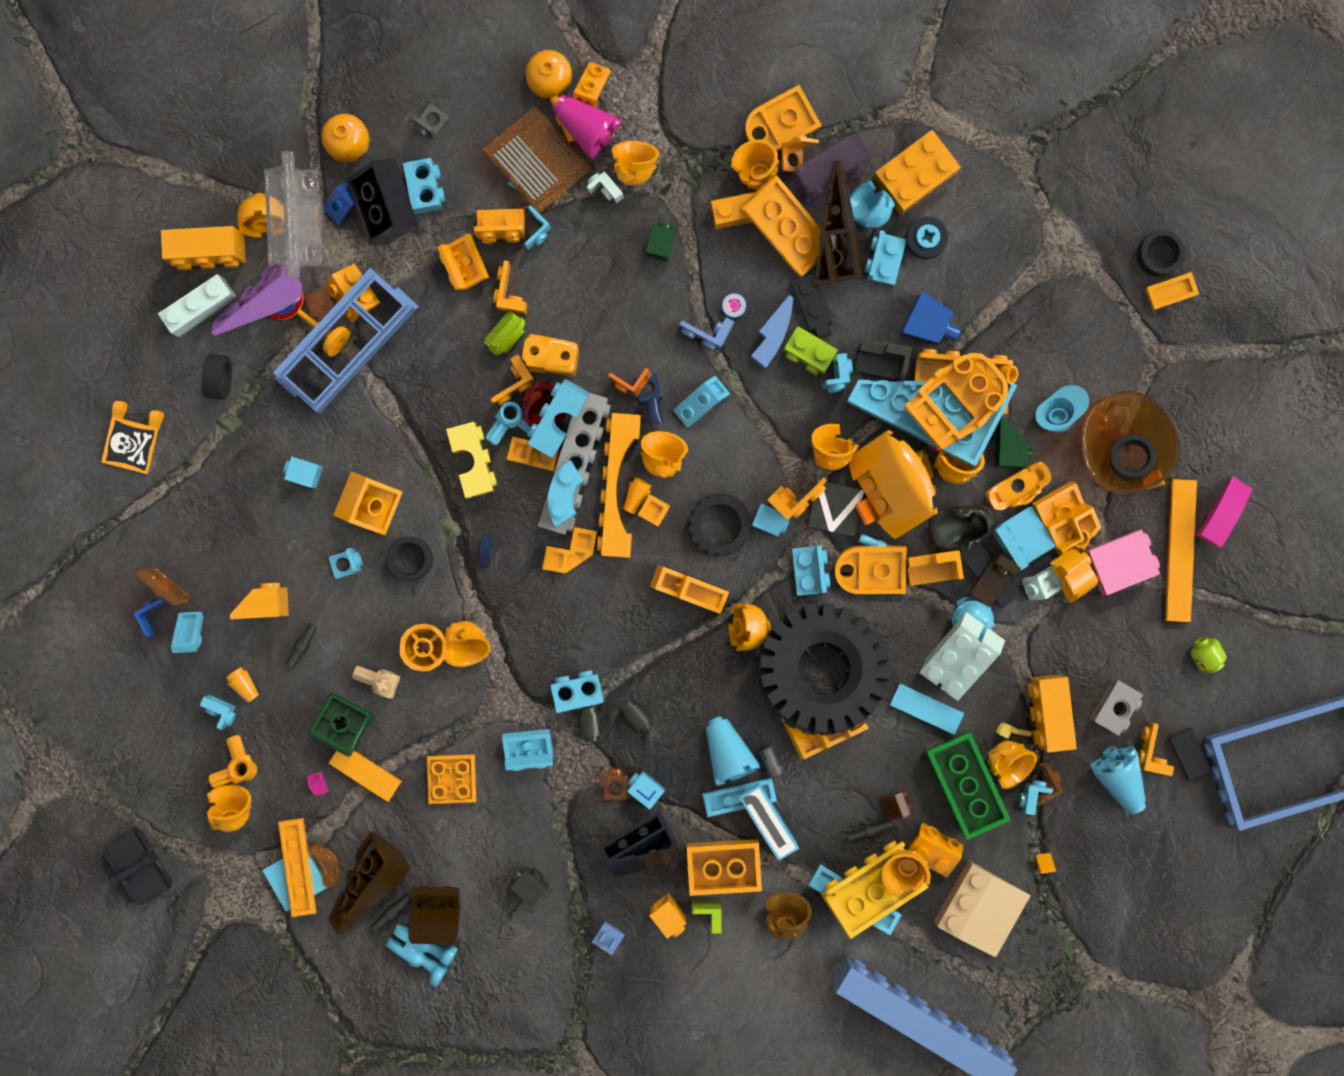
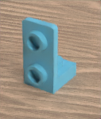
(701, 401)

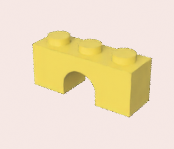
(468, 439)

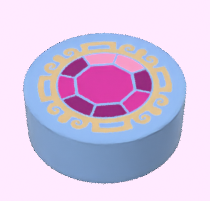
(734, 305)

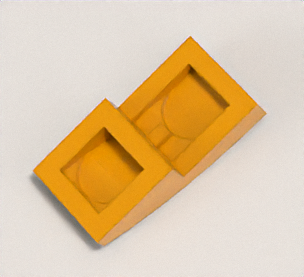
(525, 454)

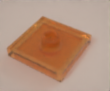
(163, 586)

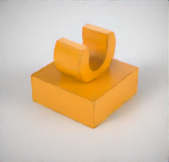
(653, 510)

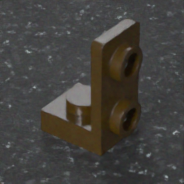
(994, 579)

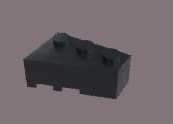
(642, 847)

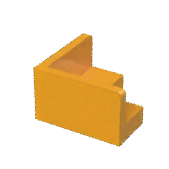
(934, 568)

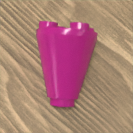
(586, 124)

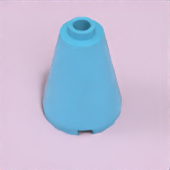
(728, 752)

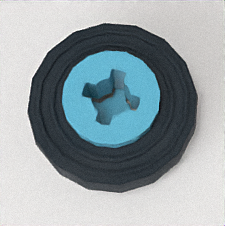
(919, 241)

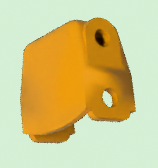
(553, 356)

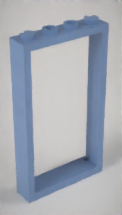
(1221, 774)

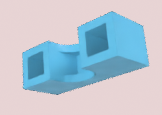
(567, 399)

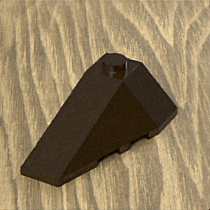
(375, 875)

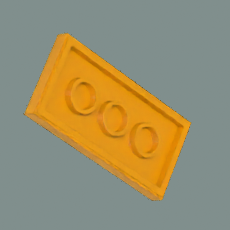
(785, 224)

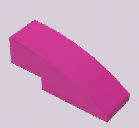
(1224, 513)

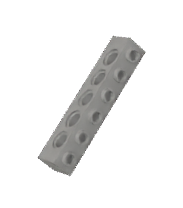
(598, 406)

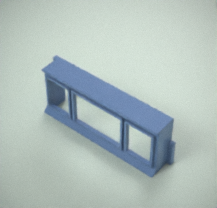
(383, 335)

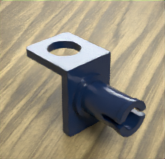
(651, 402)

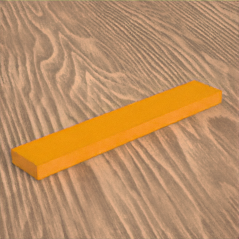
(1180, 550)

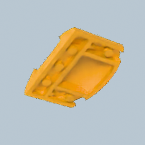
(894, 483)

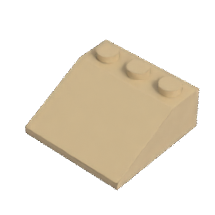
(981, 909)

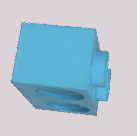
(419, 187)
(579, 698)

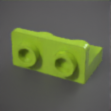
(809, 351)

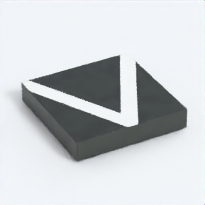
(836, 509)

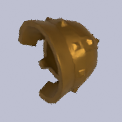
(787, 915)

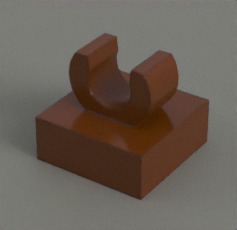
(896, 805)

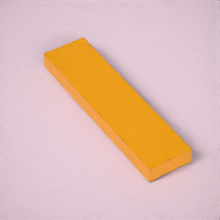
(297, 867)

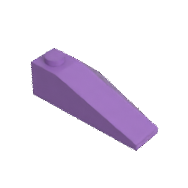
(268, 296)

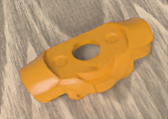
(1034, 478)

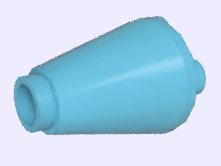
(1122, 777)

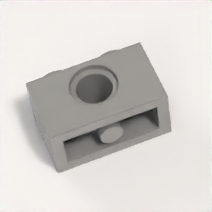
(1104, 714)

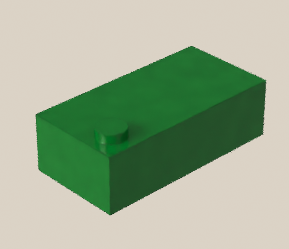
(967, 785)

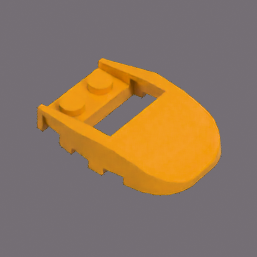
(977, 387)

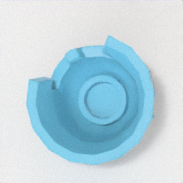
(871, 208)
(975, 609)

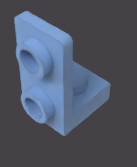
(721, 331)

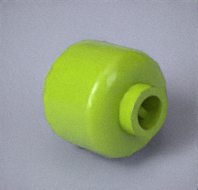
(1208, 655)

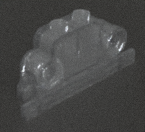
(293, 216)

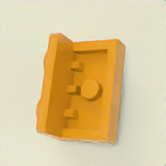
(463, 263)
(342, 282)
(937, 849)

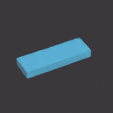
(926, 708)
(728, 799)

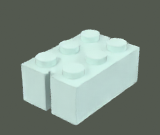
(961, 656)

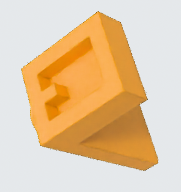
(591, 84)
(513, 303)
(519, 370)
(1145, 755)

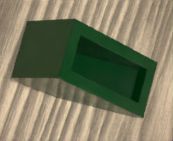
(1011, 447)

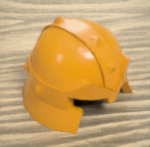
(634, 161)
(755, 163)
(829, 451)
(663, 453)
(954, 470)
(465, 644)
(1011, 763)
(230, 807)
(905, 871)

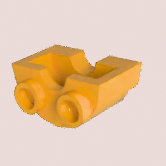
(1075, 574)

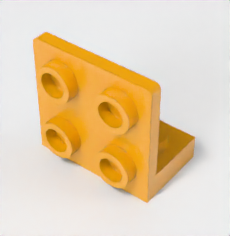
(500, 224)
(785, 500)

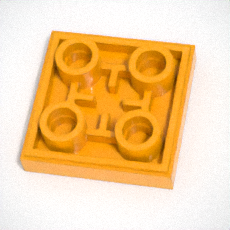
(451, 779)

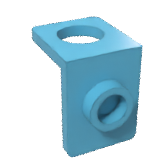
(541, 234)
(354, 559)

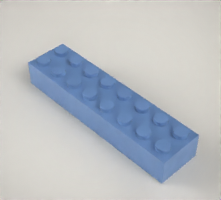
(921, 1023)

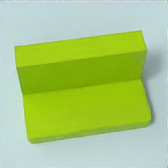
(712, 908)

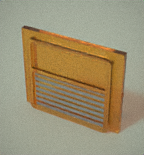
(536, 159)

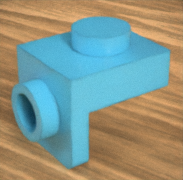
(1029, 798)

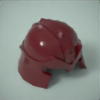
(535, 399)

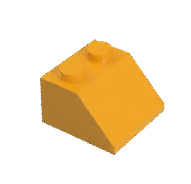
(367, 503)
(263, 602)

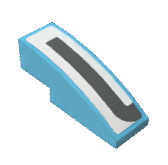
(769, 822)

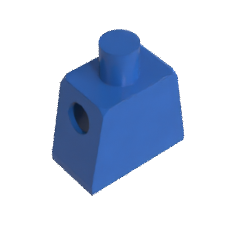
(929, 322)

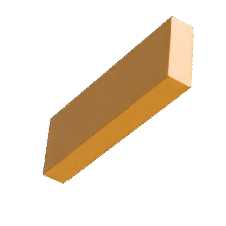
(366, 774)

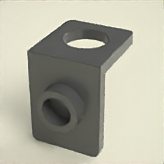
(423, 127)

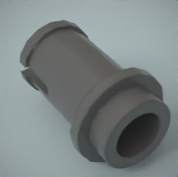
(770, 762)

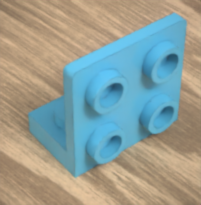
(1023, 537)

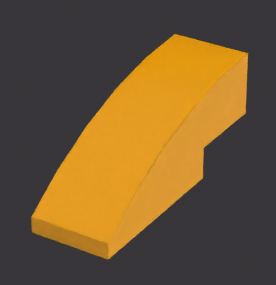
(689, 589)

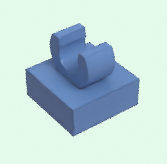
(608, 937)

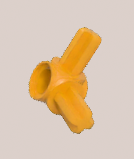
(232, 773)

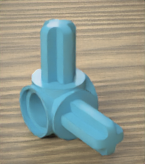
(502, 424)

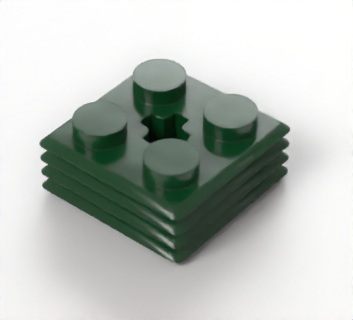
(336, 709)

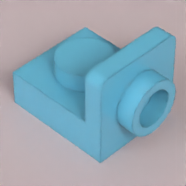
(217, 706)

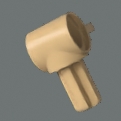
(382, 682)

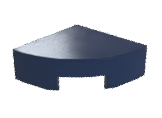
(484, 552)

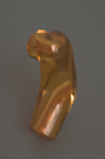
(328, 863)

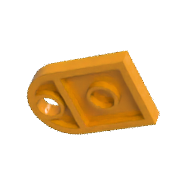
(783, 118)
(874, 569)

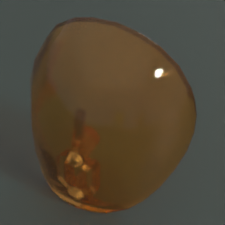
(1124, 415)

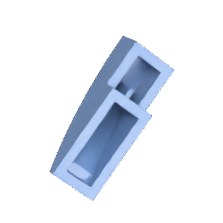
(773, 334)

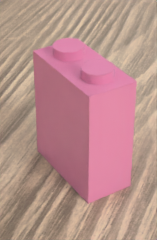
(1123, 562)

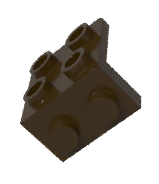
(435, 915)

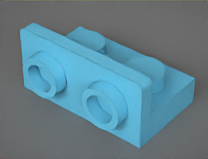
(885, 259)
(809, 570)

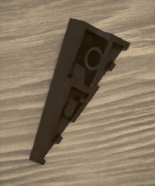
(839, 246)

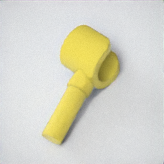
(1005, 731)

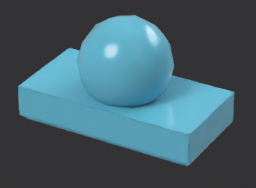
(187, 632)

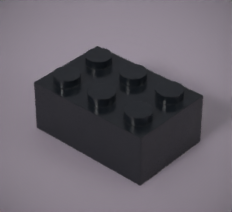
(382, 202)

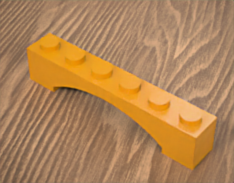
(623, 430)

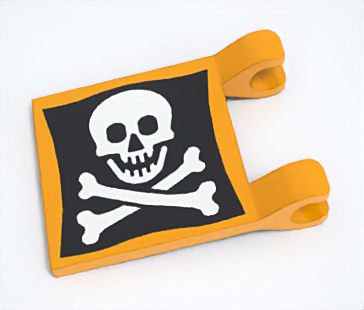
(131, 443)

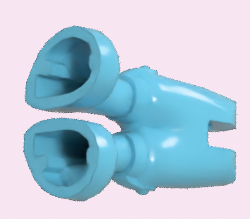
(415, 954)

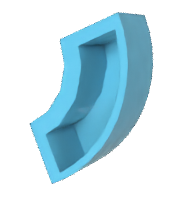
(562, 493)

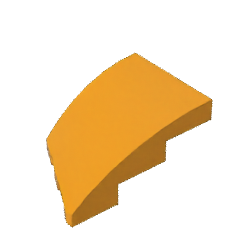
(1067, 518)
(808, 744)

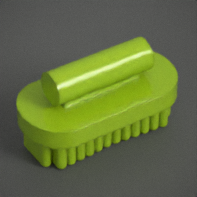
(506, 333)

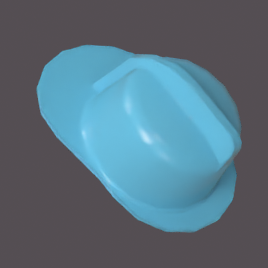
(1062, 409)

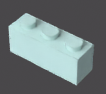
(197, 305)

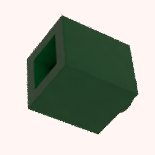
(660, 241)

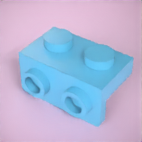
(842, 370)
(527, 749)

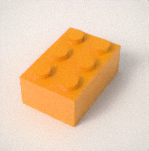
(916, 172)
(203, 247)
(1052, 713)
(724, 867)

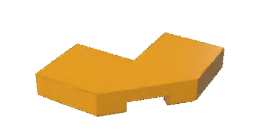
(565, 560)

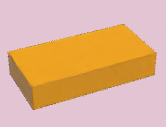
(1171, 291)

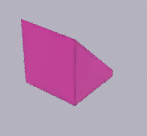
(317, 784)

